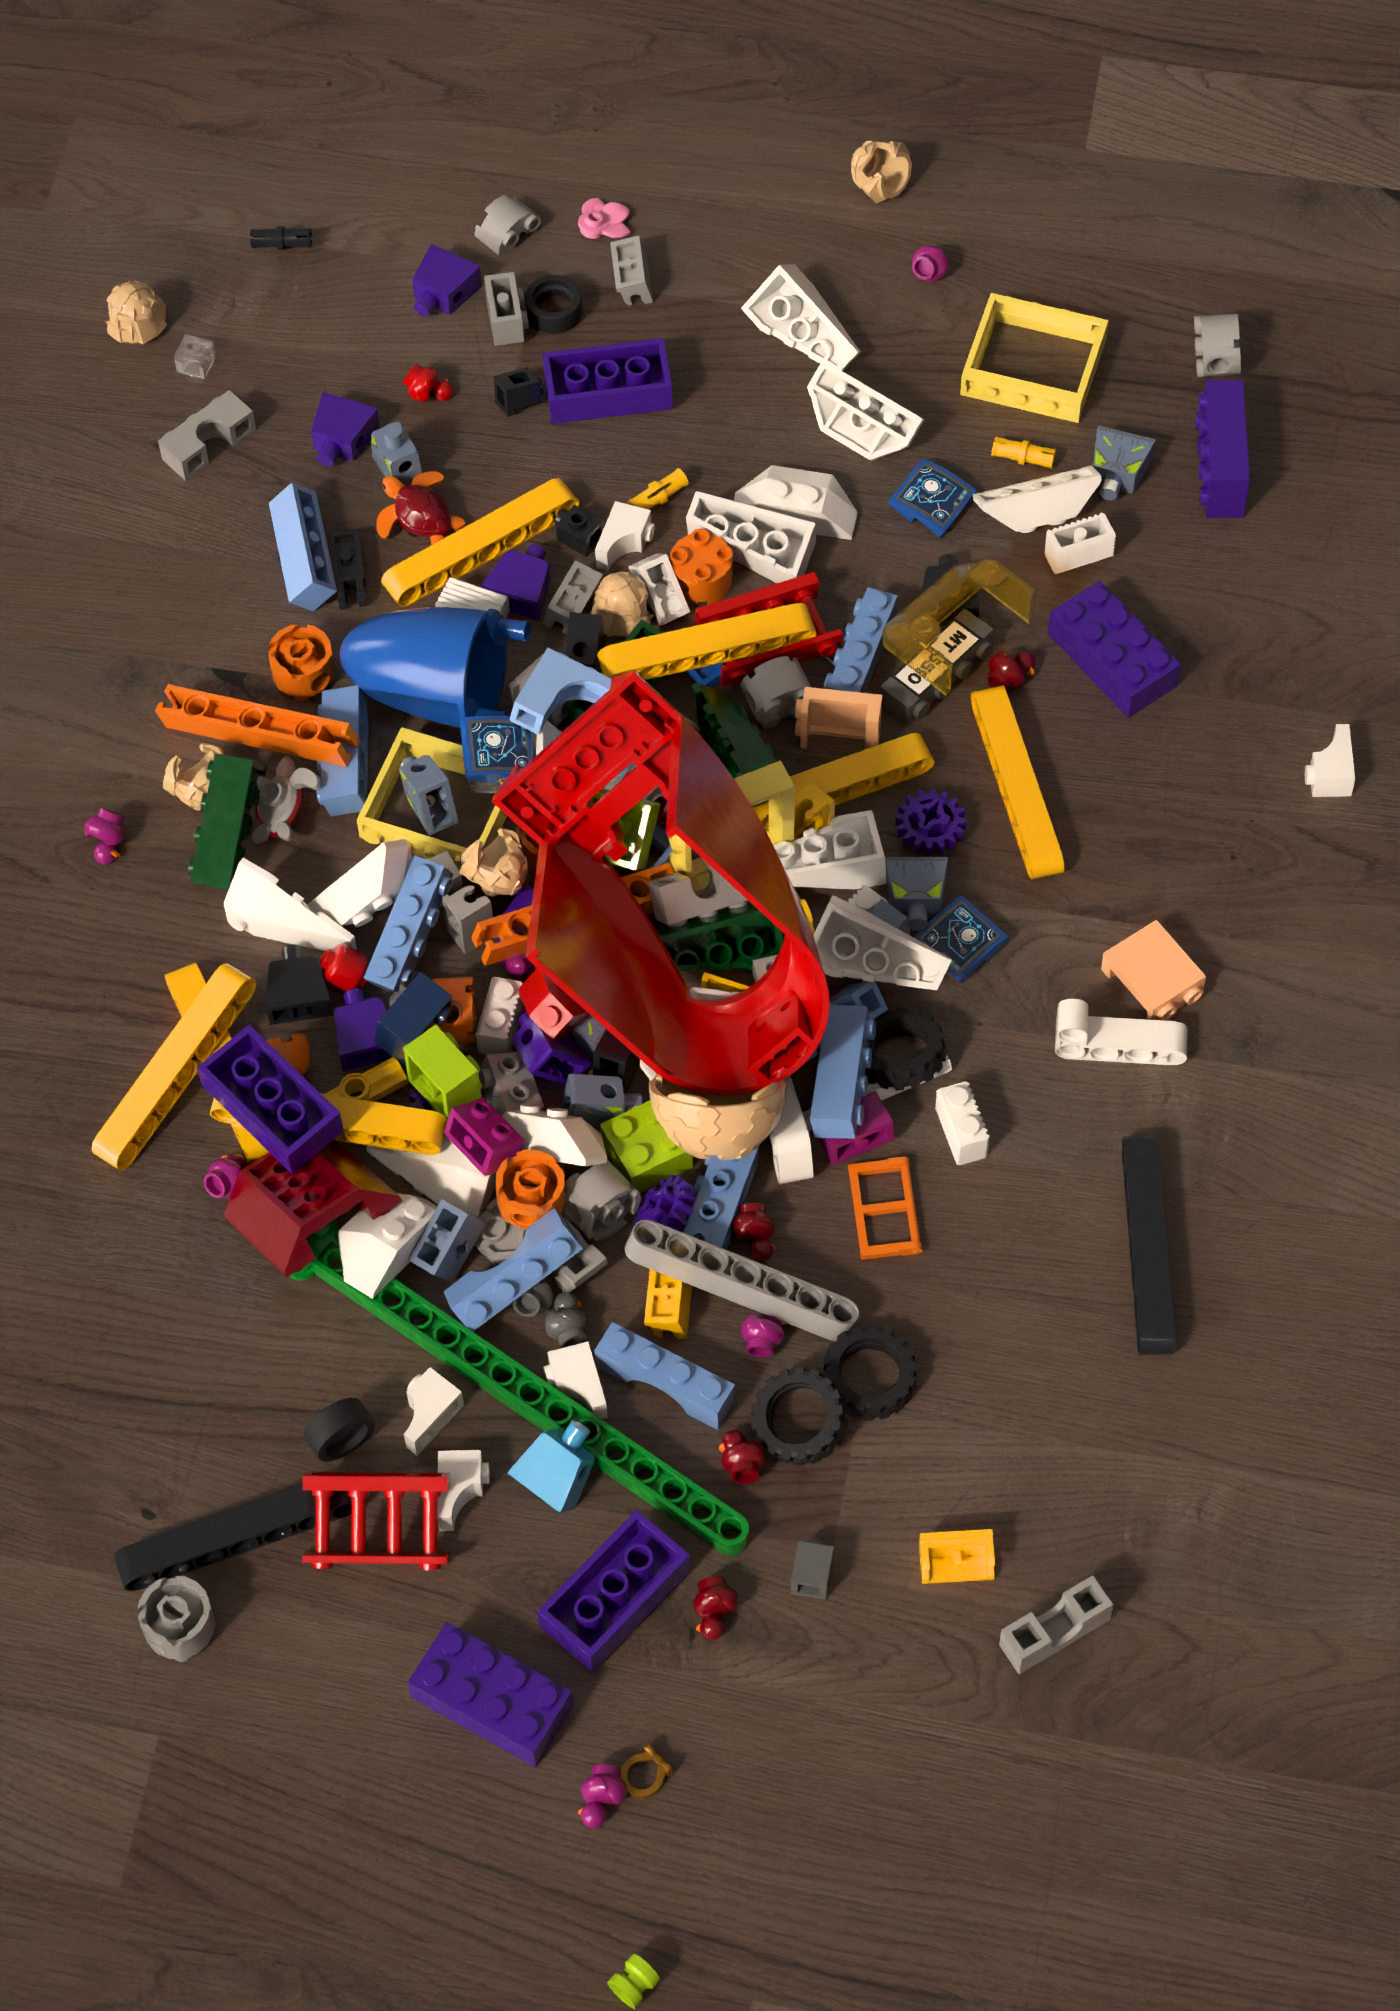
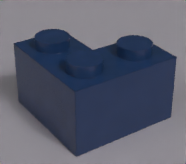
(411, 1015)

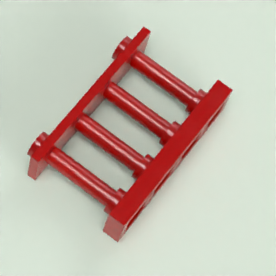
(796, 590)
(359, 1487)

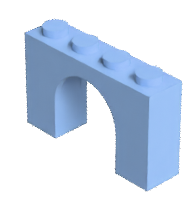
(555, 682)

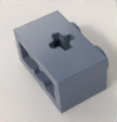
(447, 1241)

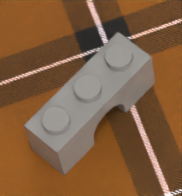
(223, 418)
(676, 901)
(1074, 1616)

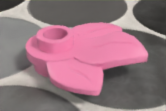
(603, 219)

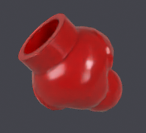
(423, 381)

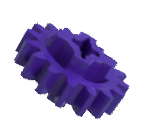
(930, 822)
(668, 1203)

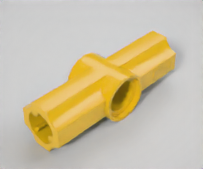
(373, 1083)

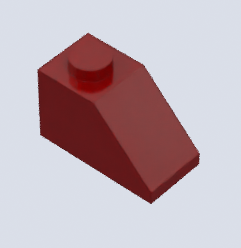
(550, 1006)

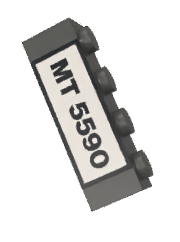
(961, 642)

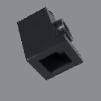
(517, 390)
(579, 529)

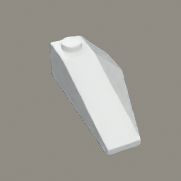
(798, 315)
(837, 855)
(270, 913)
(870, 949)
(441, 1176)

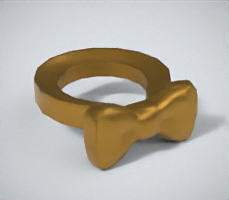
(664, 1769)

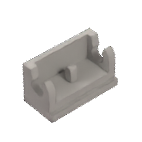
(631, 269)
(572, 594)
(463, 916)

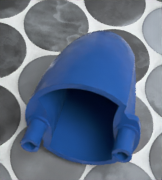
(433, 660)

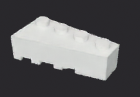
(759, 538)

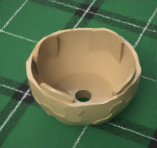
(716, 1123)

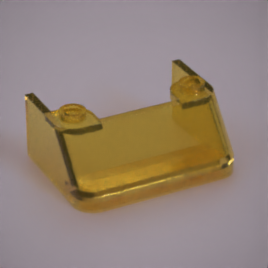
(917, 626)

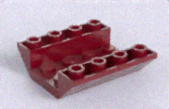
(281, 1208)

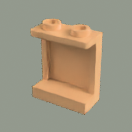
(839, 715)
(1155, 971)

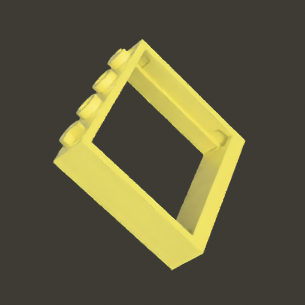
(1026, 394)
(446, 756)
(758, 786)

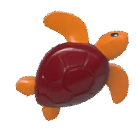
(417, 508)

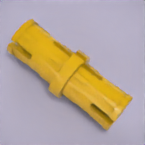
(1023, 452)
(673, 482)

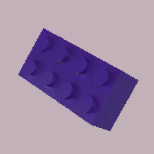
(607, 381)
(1222, 449)
(1114, 649)
(270, 1099)
(614, 1591)
(491, 1694)

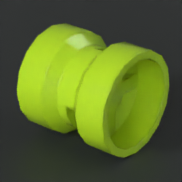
(634, 1980)

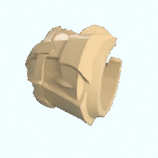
(881, 169)
(135, 313)
(621, 602)
(191, 783)
(497, 868)

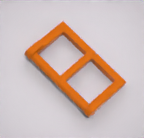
(893, 1249)

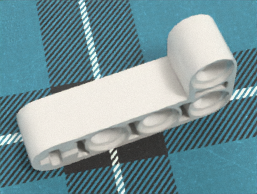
(1117, 1038)
(791, 1142)

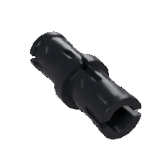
(281, 238)

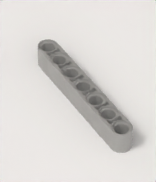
(729, 1268)

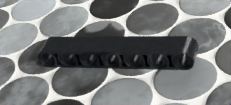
(1148, 1245)
(223, 1536)

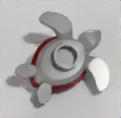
(282, 800)

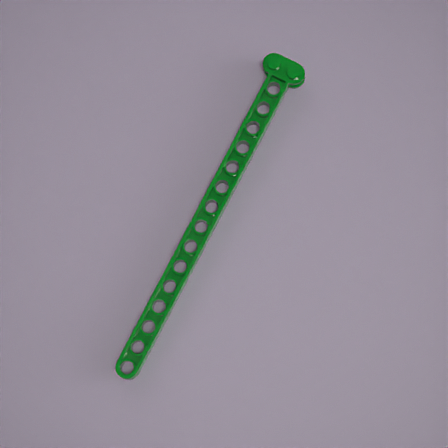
(551, 1400)

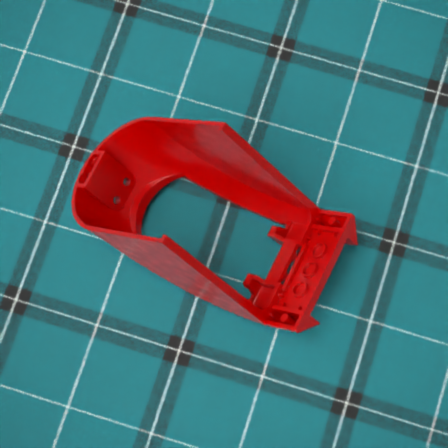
(595, 934)

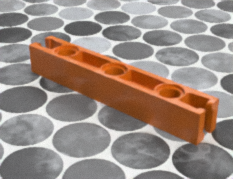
(257, 725)
(515, 944)

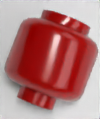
(344, 967)

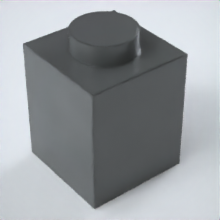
(812, 1569)

